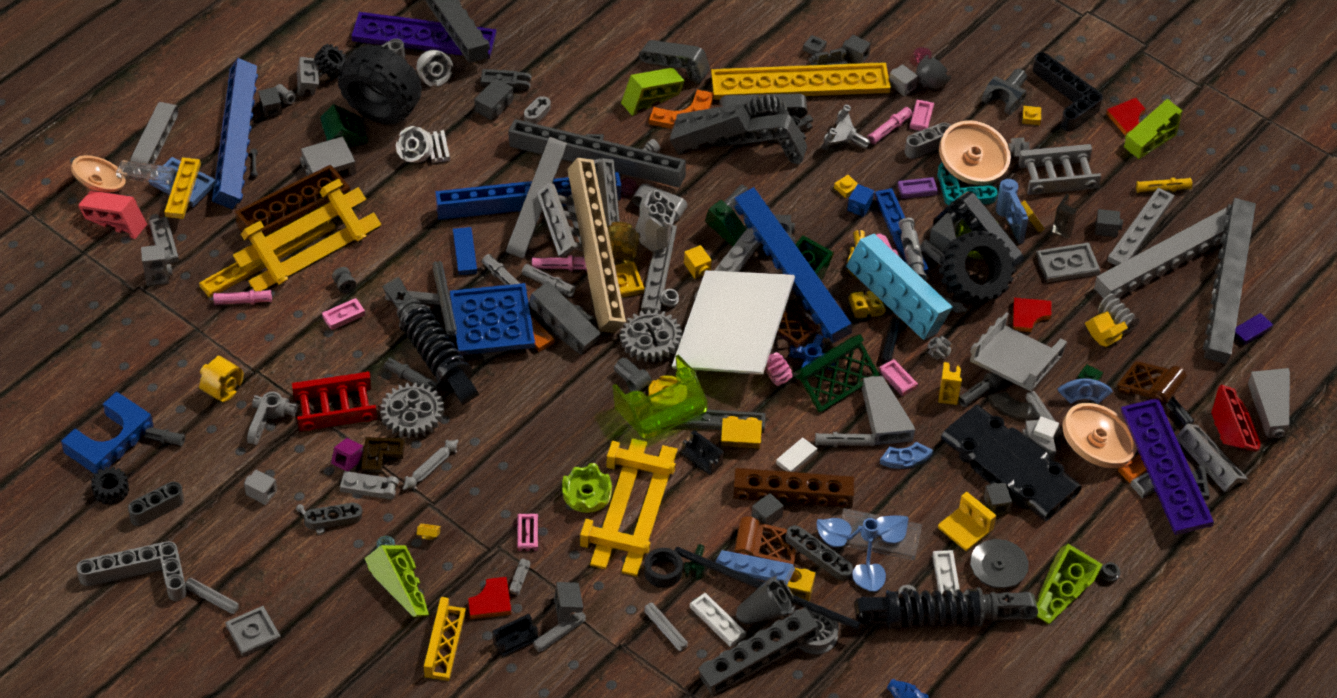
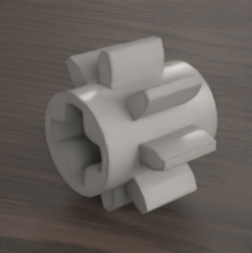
(1018, 145)
(939, 348)

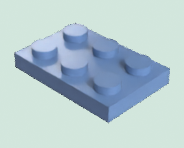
(202, 185)

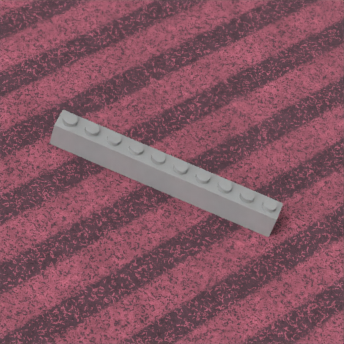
(1162, 257)

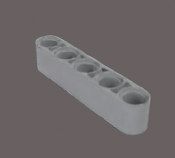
(155, 133)

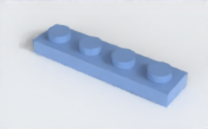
(756, 567)

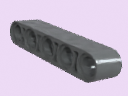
(795, 103)

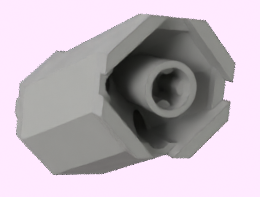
(655, 220)

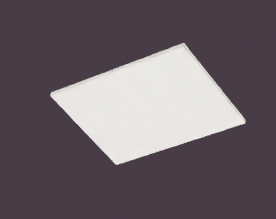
(734, 321)

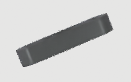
(327, 522)

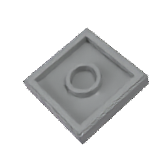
(253, 631)

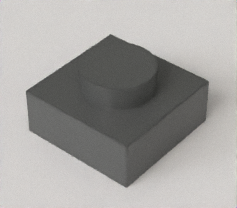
(814, 45)

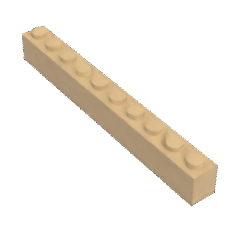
(596, 245)

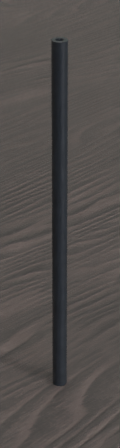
(756, 583)

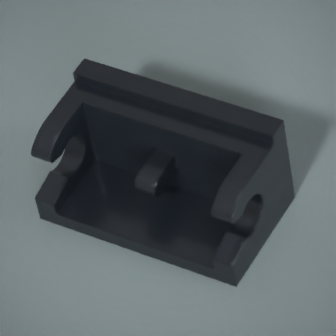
(702, 453)
(515, 635)

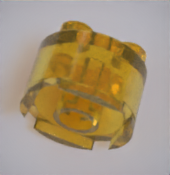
(623, 241)

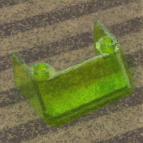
(664, 408)

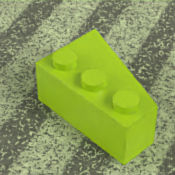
(651, 87)
(1154, 130)

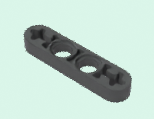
(821, 550)

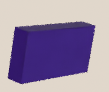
(1253, 329)

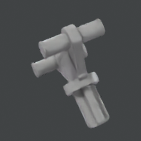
(844, 131)

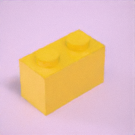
(741, 432)

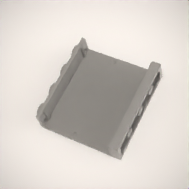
(1015, 354)

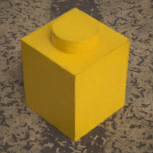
(697, 261)

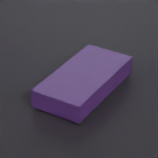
(917, 188)

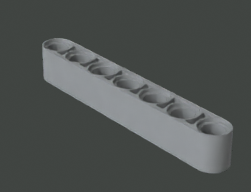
(532, 208)

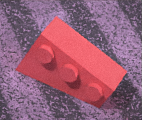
(114, 211)

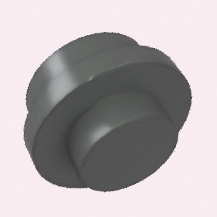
(1110, 572)

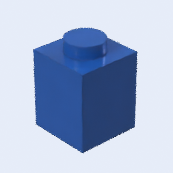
(860, 200)

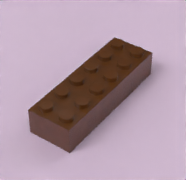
(289, 202)

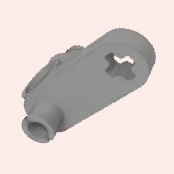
(271, 407)

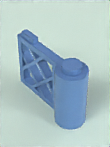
(1011, 208)

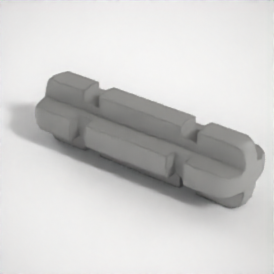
(519, 576)

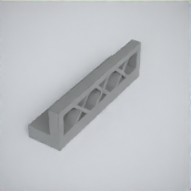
(608, 189)
(1211, 456)

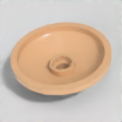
(97, 174)

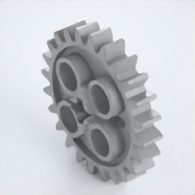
(639, 341)
(411, 410)

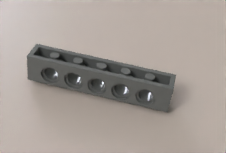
(753, 660)

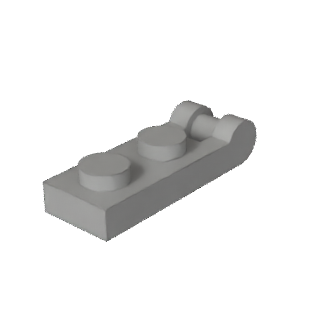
(369, 485)

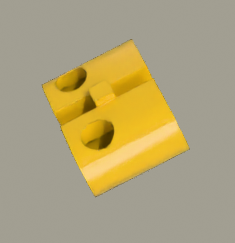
(866, 304)

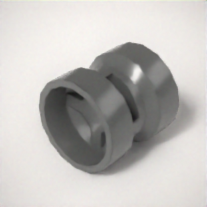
(344, 280)

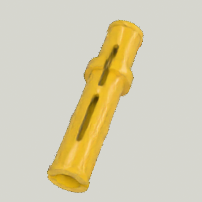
(1165, 185)

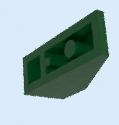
(725, 222)

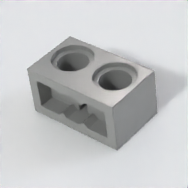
(155, 265)

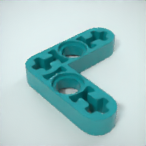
(957, 191)

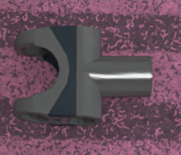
(1007, 90)

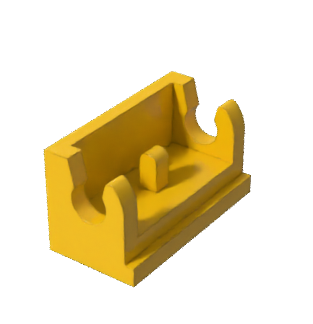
(949, 385)

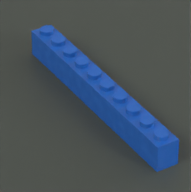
(235, 134)
(494, 198)
(791, 262)

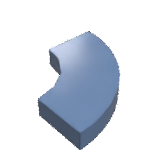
(1084, 389)
(906, 457)

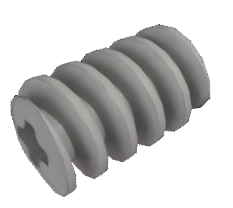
(1118, 312)

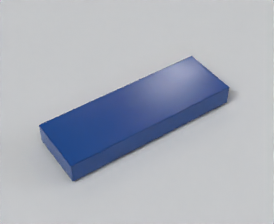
(465, 251)

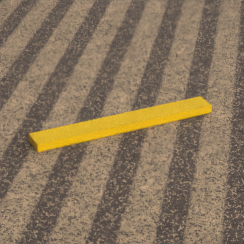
(234, 274)

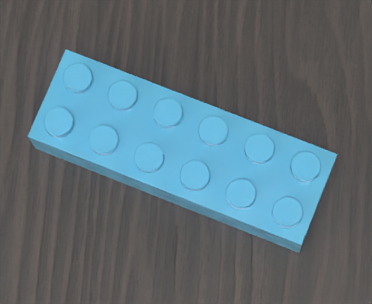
(899, 286)

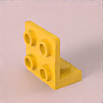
(968, 523)

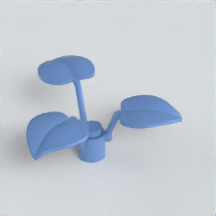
(890, 528)

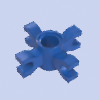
(810, 352)

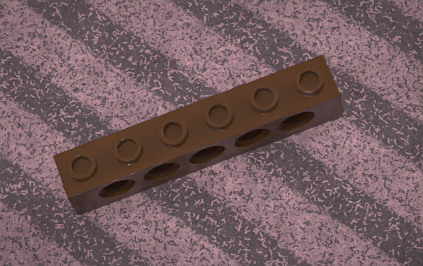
(794, 487)

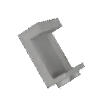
(326, 153)

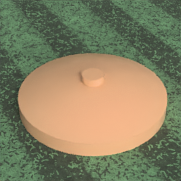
(974, 152)
(1099, 435)

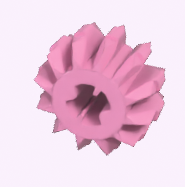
(778, 369)

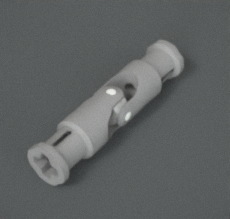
(911, 246)

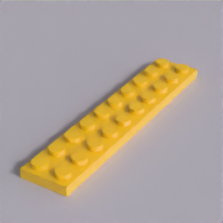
(804, 80)

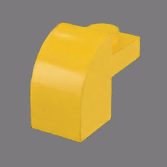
(1104, 330)

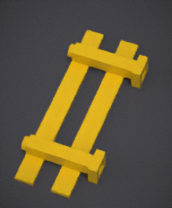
(263, 247)
(608, 535)

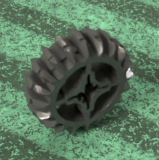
(765, 106)

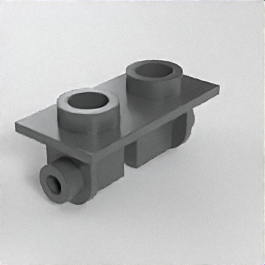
(835, 57)

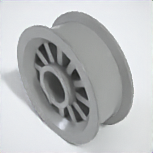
(828, 635)

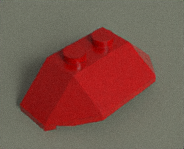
(1234, 420)

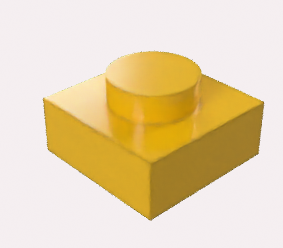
(1031, 115)
(845, 186)
(428, 531)

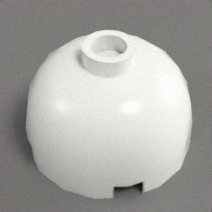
(434, 67)
(414, 144)

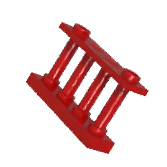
(332, 386)

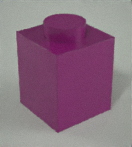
(347, 454)

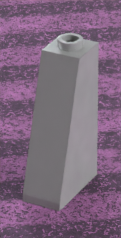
(1271, 397)
(885, 413)

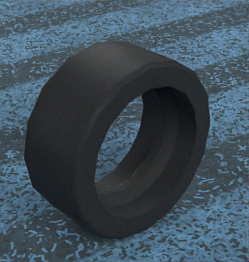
(663, 554)

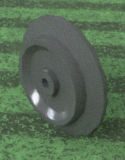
(999, 563)

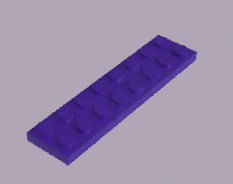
(413, 32)
(1167, 467)

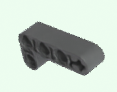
(679, 56)

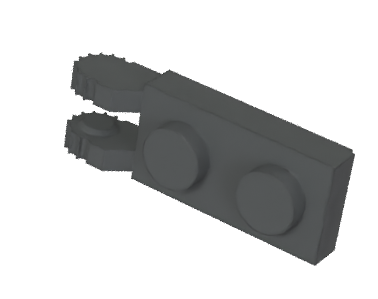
(513, 78)

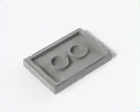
(1067, 262)

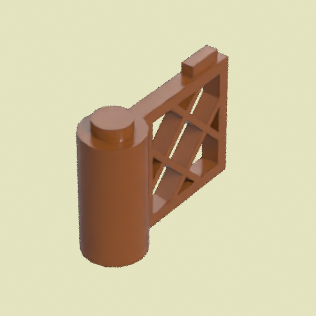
(750, 538)

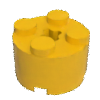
(220, 378)

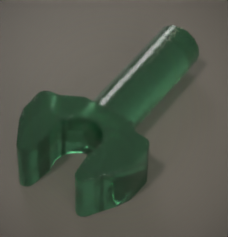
(694, 566)

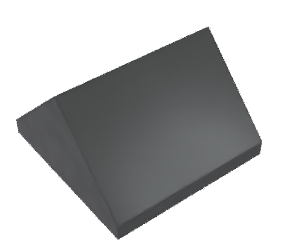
(942, 232)

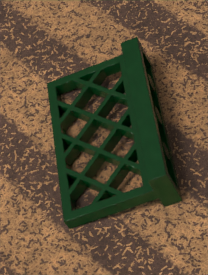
(829, 358)

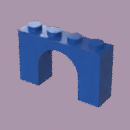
(98, 455)

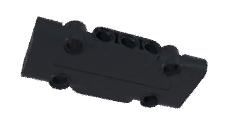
(1013, 459)

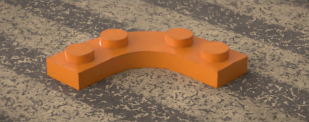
(666, 118)

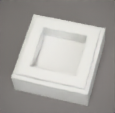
(1046, 428)

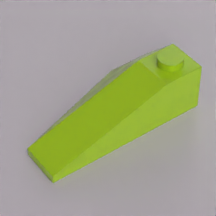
(394, 570)
(1066, 580)

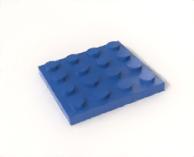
(492, 319)

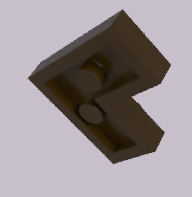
(379, 448)

